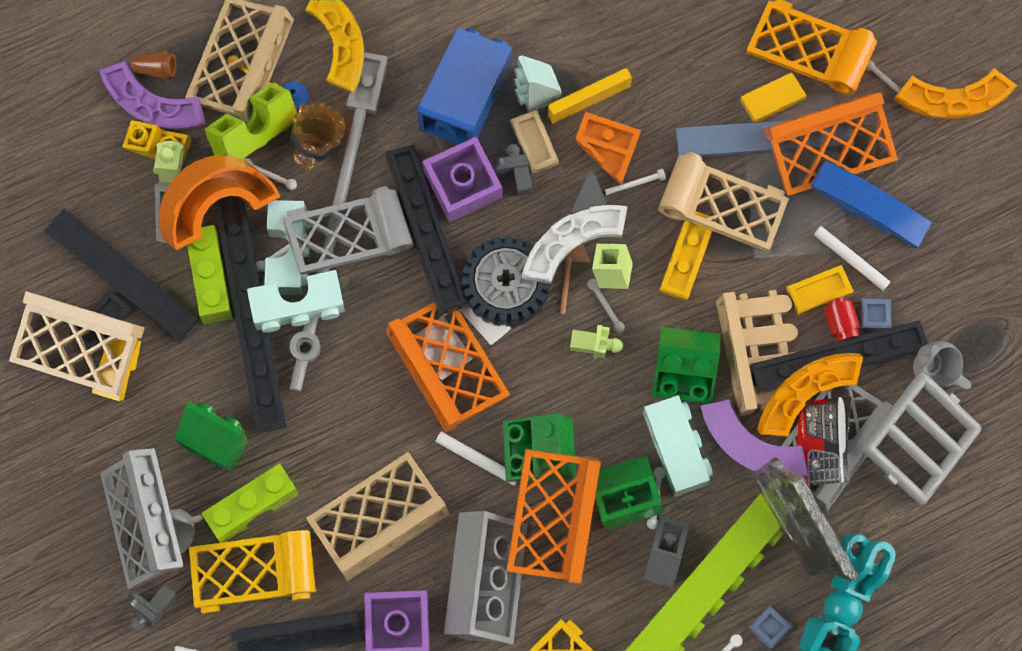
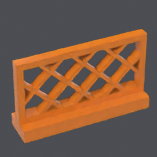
(825, 118)
(427, 379)
(580, 517)

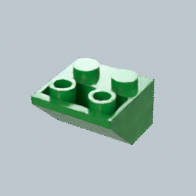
(686, 365)
(541, 433)
(211, 436)
(627, 493)

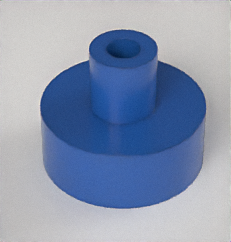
(298, 93)

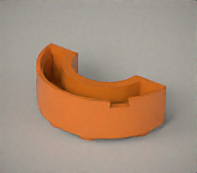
(200, 187)

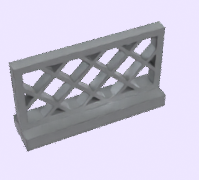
(828, 493)
(153, 522)

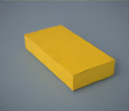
(773, 98)
(819, 290)

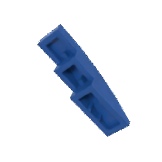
(871, 204)

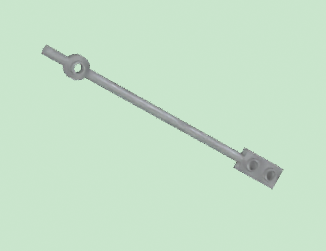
(362, 101)

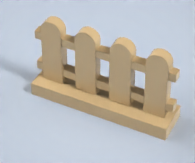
(738, 339)

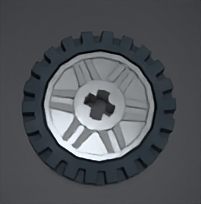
(484, 285)

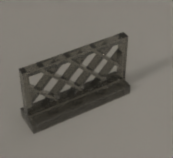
(802, 521)

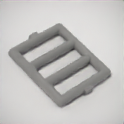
(888, 427)

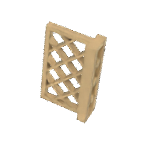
(263, 58)
(88, 321)
(386, 539)

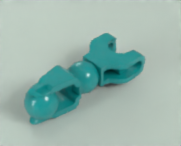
(844, 605)

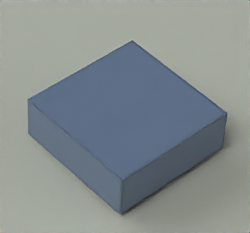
(875, 314)
(770, 627)

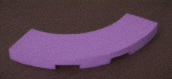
(150, 108)
(743, 446)

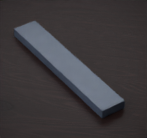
(746, 139)

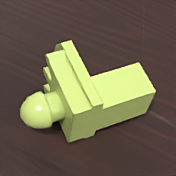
(168, 160)
(595, 343)

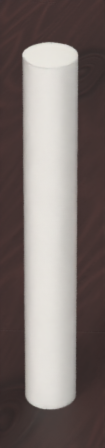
(852, 258)
(472, 455)

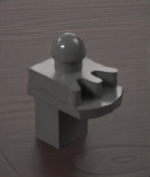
(517, 166)
(150, 611)

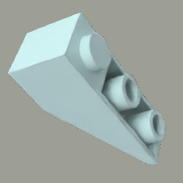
(535, 84)

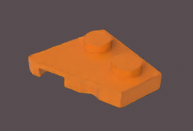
(608, 144)

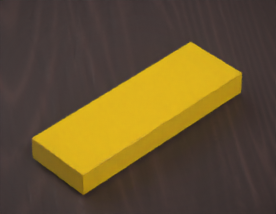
(589, 95)
(686, 259)

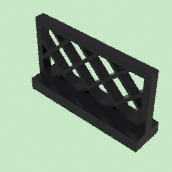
(301, 634)

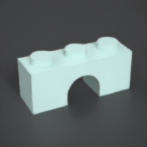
(284, 268)
(272, 311)

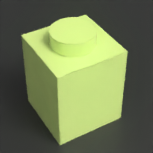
(612, 266)

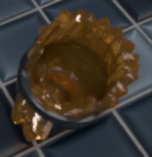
(315, 133)

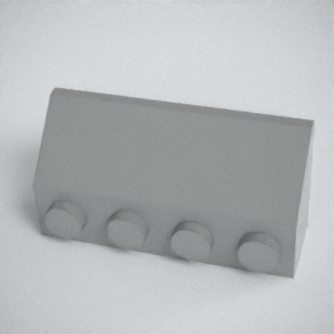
(481, 591)

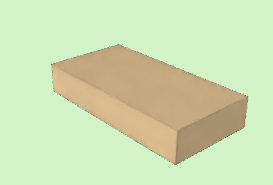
(534, 142)

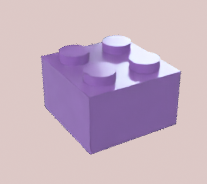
(462, 179)
(397, 621)

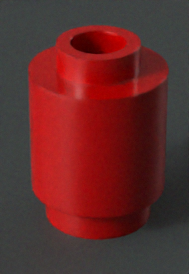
(842, 319)

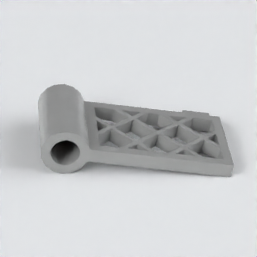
(382, 214)

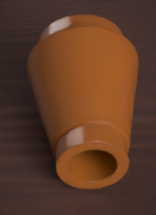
(155, 64)

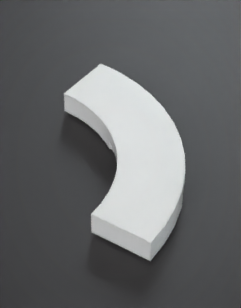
(570, 233)

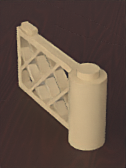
(684, 195)

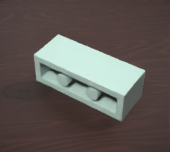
(677, 445)

